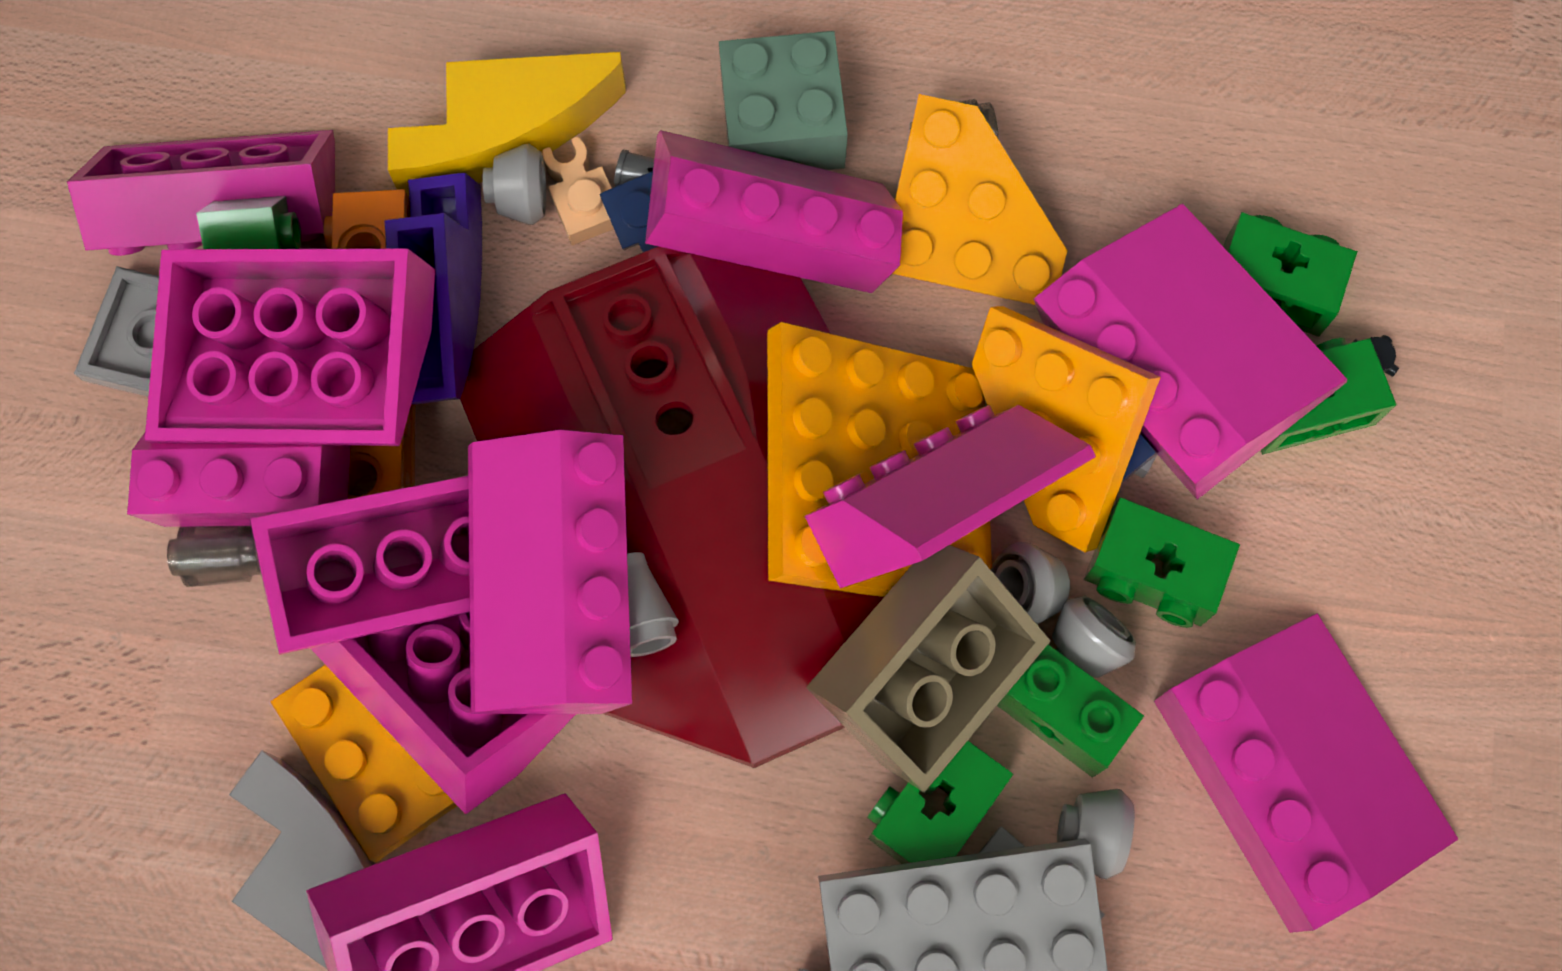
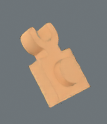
(578, 193)

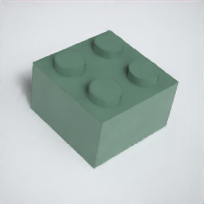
(785, 98)

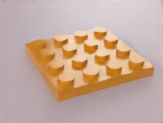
(832, 417)

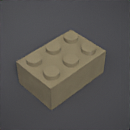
(929, 664)

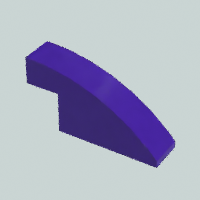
(448, 237)

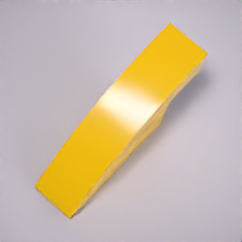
(503, 106)

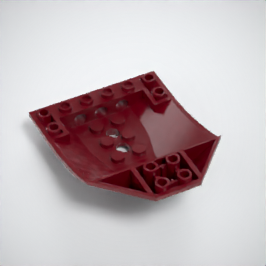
(690, 497)

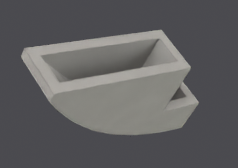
(308, 852)

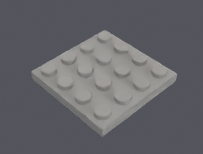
(969, 913)

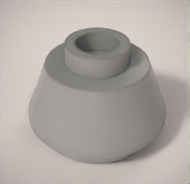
(517, 184)
(1033, 579)
(1092, 637)
(1106, 823)

